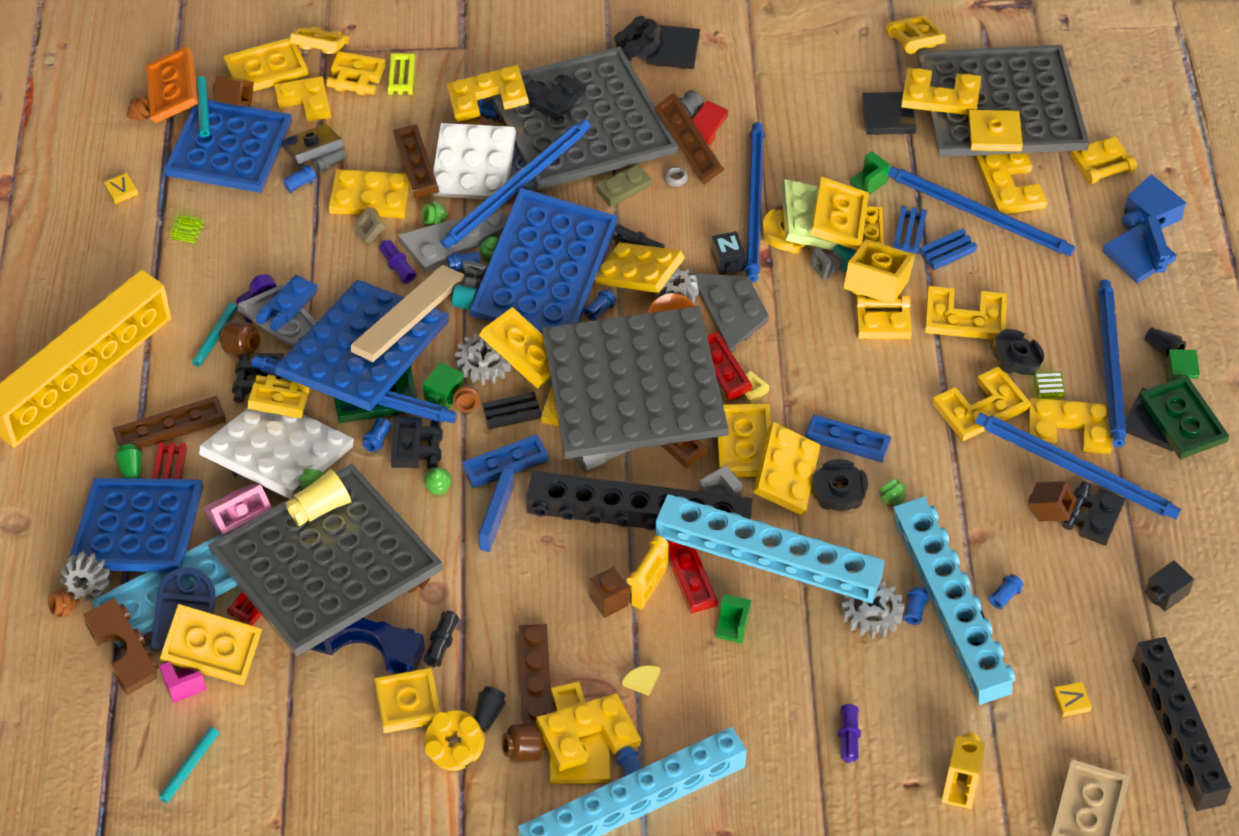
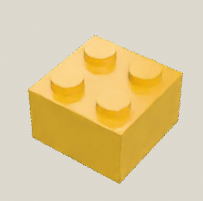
(879, 271)

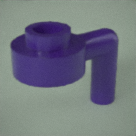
(257, 286)

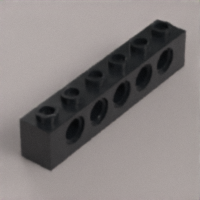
(1181, 724)

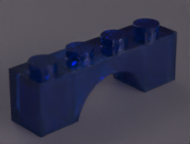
(399, 647)

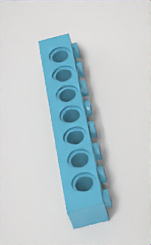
(780, 559)
(985, 684)
(643, 789)

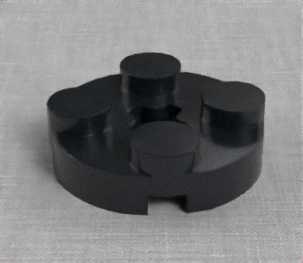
(643, 29)
(1017, 353)
(839, 498)

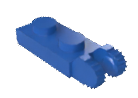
(287, 302)

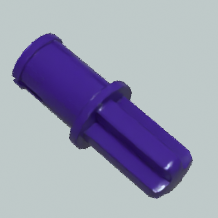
(397, 261)
(849, 732)

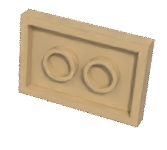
(1090, 801)

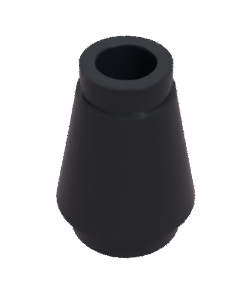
(1164, 341)
(488, 707)

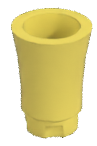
(318, 498)

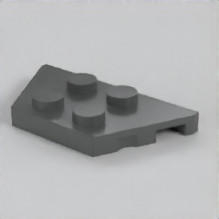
(732, 306)

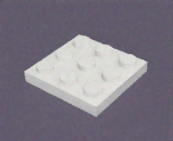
(473, 160)

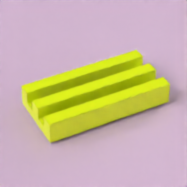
(400, 87)

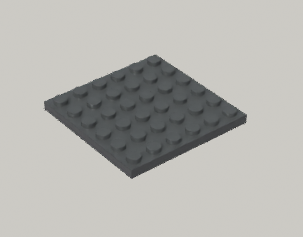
(1012, 79)
(615, 104)
(634, 382)
(328, 570)

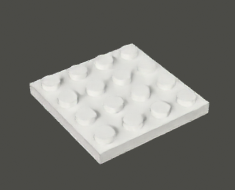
(275, 448)

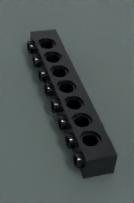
(624, 496)

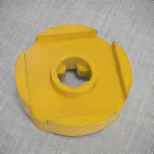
(774, 233)
(445, 726)

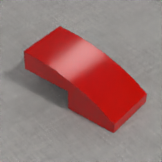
(710, 119)

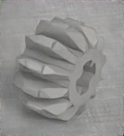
(681, 283)
(85, 576)

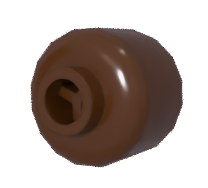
(239, 338)
(523, 743)

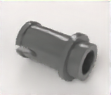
(323, 162)

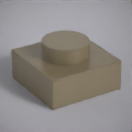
(369, 225)

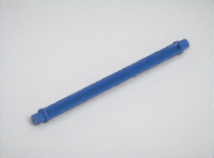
(514, 184)
(754, 206)
(981, 211)
(1111, 363)
(390, 399)
(1078, 466)

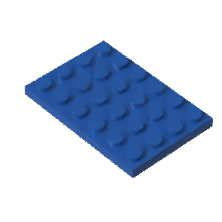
(545, 261)
(325, 356)

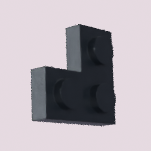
(554, 101)

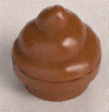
(138, 109)
(466, 398)
(61, 602)

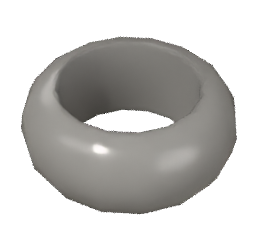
(676, 171)

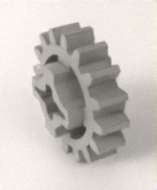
(472, 363)
(874, 616)

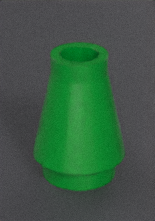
(129, 461)

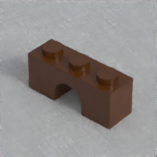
(111, 623)

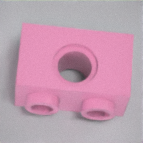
(237, 508)

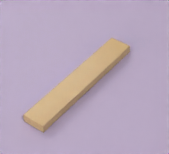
(407, 313)

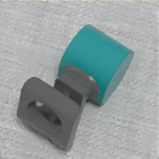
(838, 258)
(465, 294)

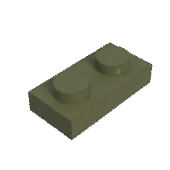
(624, 185)

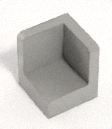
(721, 482)

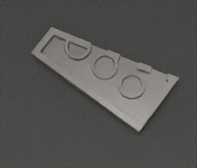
(425, 243)
(291, 332)

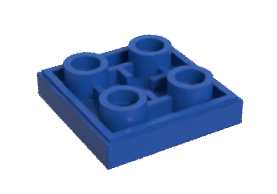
(1132, 254)

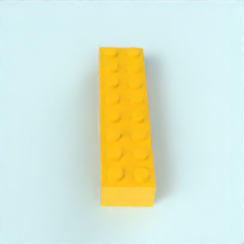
(81, 356)

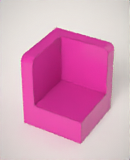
(182, 683)

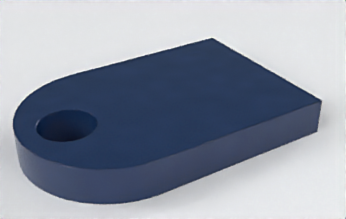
(171, 594)

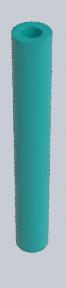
(202, 106)
(213, 336)
(188, 765)

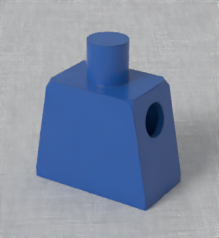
(1153, 199)

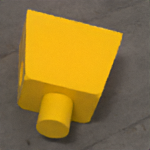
(966, 759)

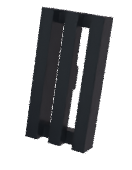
(510, 407)

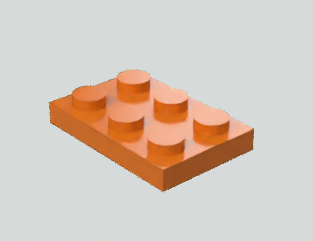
(171, 84)

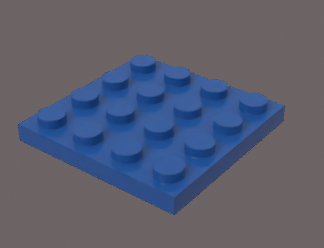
(236, 152)
(138, 523)

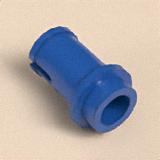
(299, 178)
(456, 261)
(605, 300)
(374, 439)
(1011, 585)
(917, 599)
(628, 760)

